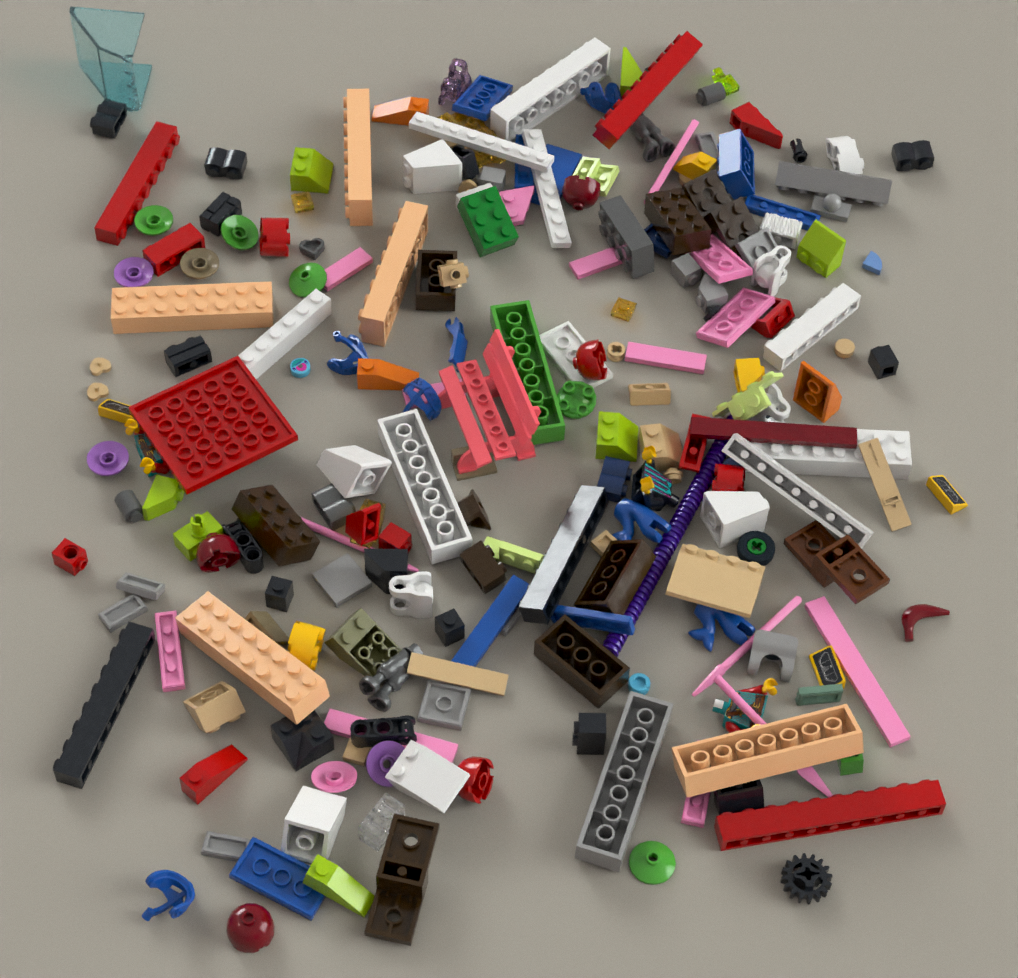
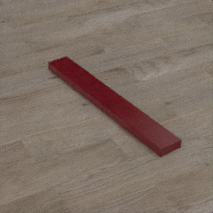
(774, 432)

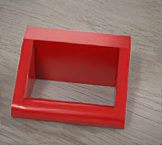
(775, 319)

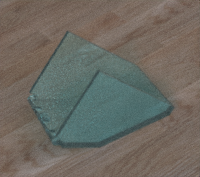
(104, 51)

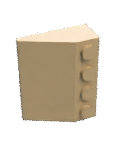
(716, 580)

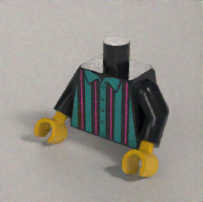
(651, 486)

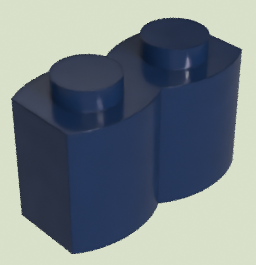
(614, 478)

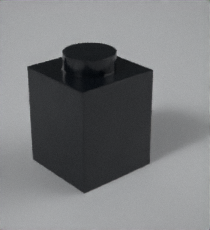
(883, 361)
(279, 593)
(449, 627)

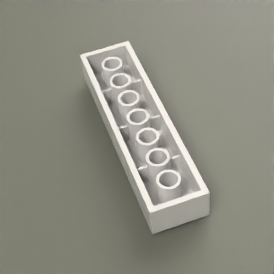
(550, 90)
(843, 461)
(424, 486)

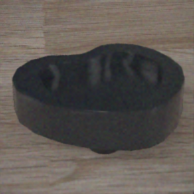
(712, 312)

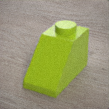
(162, 497)

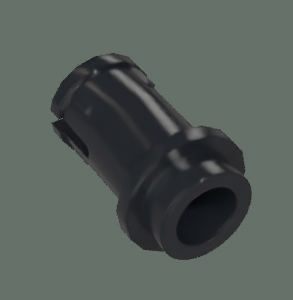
(799, 153)

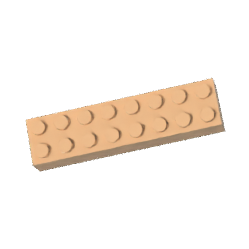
(358, 157)
(393, 274)
(192, 307)
(252, 657)
(767, 750)

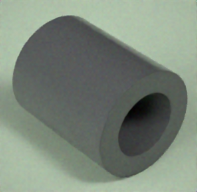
(711, 94)
(129, 506)

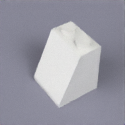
(432, 169)
(353, 470)
(733, 514)
(312, 824)

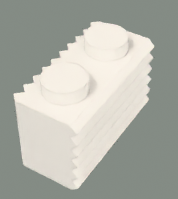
(784, 230)

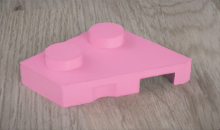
(517, 203)

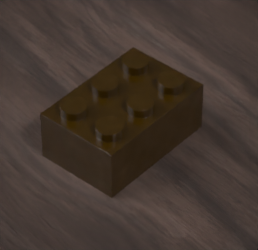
(428, 290)

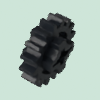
(806, 878)

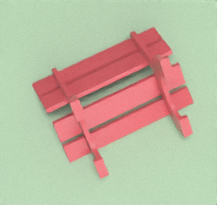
(502, 383)

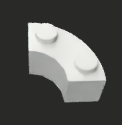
(844, 154)

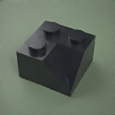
(303, 741)

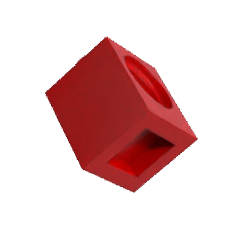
(395, 538)
(67, 550)

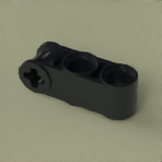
(249, 550)
(371, 727)

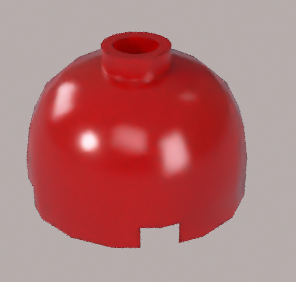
(590, 360)
(480, 781)

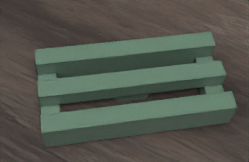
(819, 694)

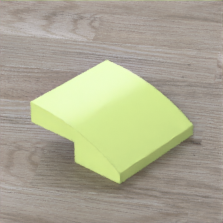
(600, 172)

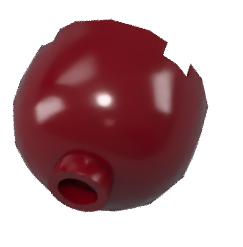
(580, 192)
(216, 552)
(250, 927)

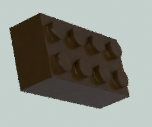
(677, 221)
(275, 525)
(616, 577)
(581, 661)

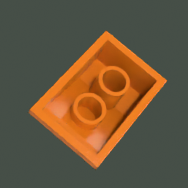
(816, 393)

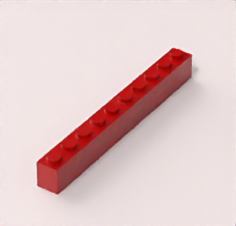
(647, 90)
(829, 814)

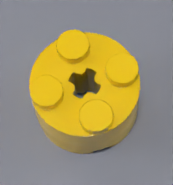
(306, 643)

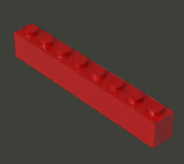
(137, 183)

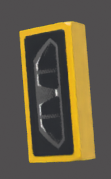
(114, 410)
(946, 494)
(827, 667)

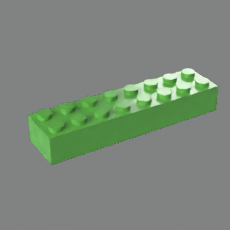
(520, 331)

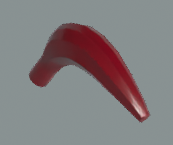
(917, 612)

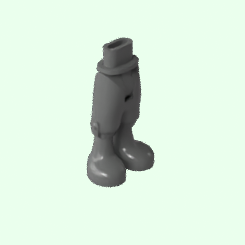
(645, 132)
(394, 673)

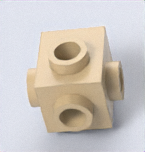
(445, 274)

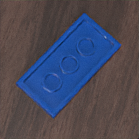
(481, 97)
(563, 166)
(277, 878)

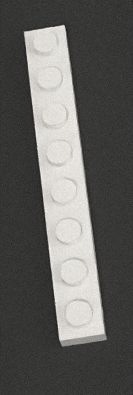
(481, 142)
(548, 194)

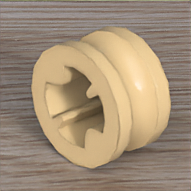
(615, 346)

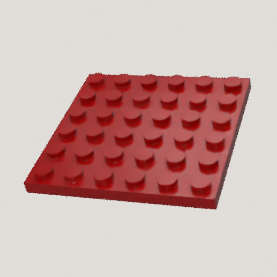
(212, 424)

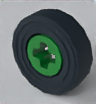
(756, 539)

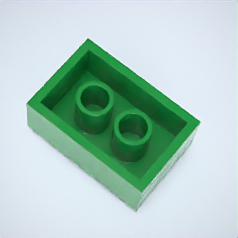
(487, 221)

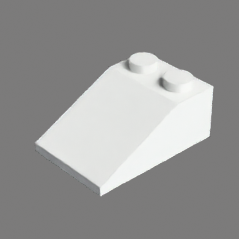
(427, 776)

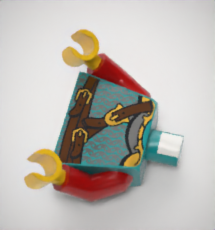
(150, 458)
(755, 697)

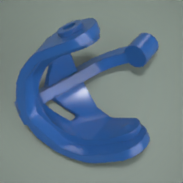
(595, 96)
(346, 365)
(433, 407)
(163, 881)

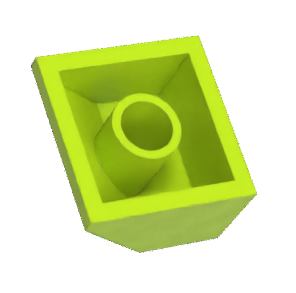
(310, 171)
(821, 249)
(616, 437)

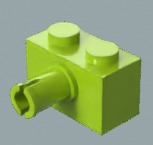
(193, 533)

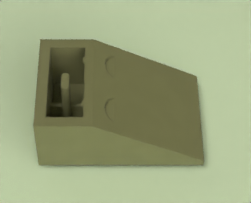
(362, 643)

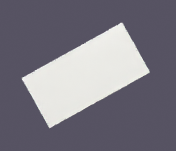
(561, 347)

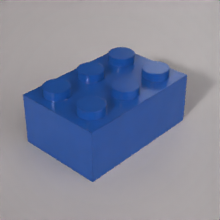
(736, 164)

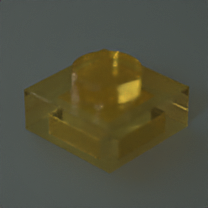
(302, 202)
(623, 309)

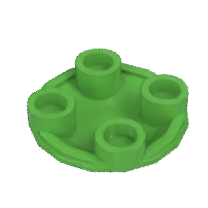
(576, 399)

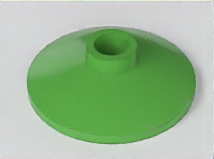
(153, 220)
(244, 228)
(315, 279)
(652, 871)

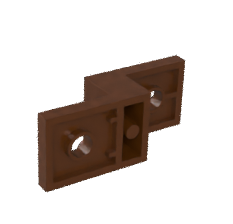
(836, 561)

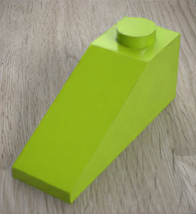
(629, 71)
(338, 885)

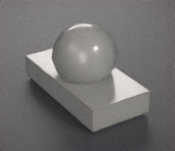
(831, 207)

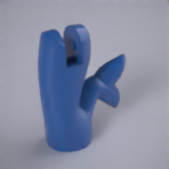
(629, 511)
(733, 626)

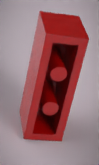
(169, 250)

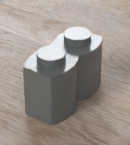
(332, 506)

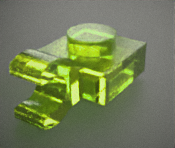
(727, 81)

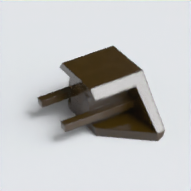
(474, 512)

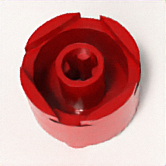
(274, 237)
(728, 478)

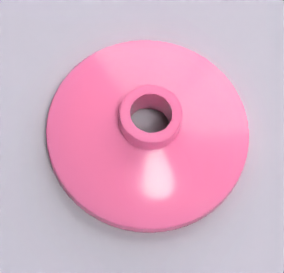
(334, 776)

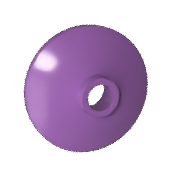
(133, 272)
(105, 452)
(374, 763)

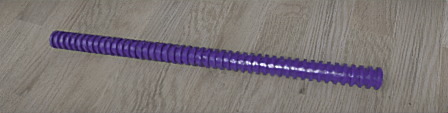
(666, 547)

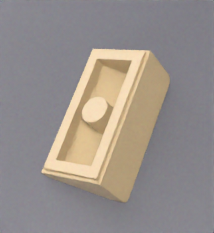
(649, 394)

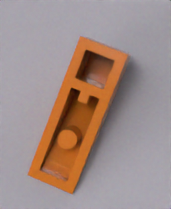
(400, 110)
(382, 375)

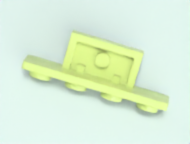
(750, 402)
(514, 555)

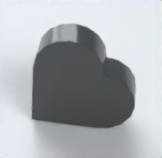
(312, 248)

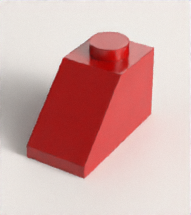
(364, 524)

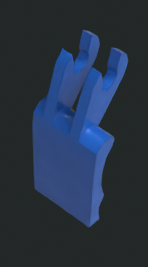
(459, 345)

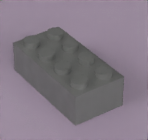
(626, 236)

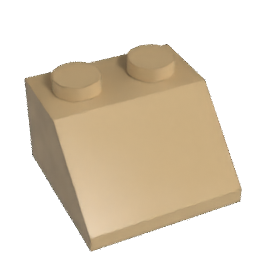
(665, 442)
(215, 707)

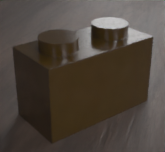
(483, 566)

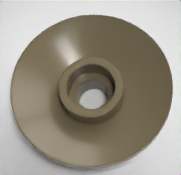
(199, 263)

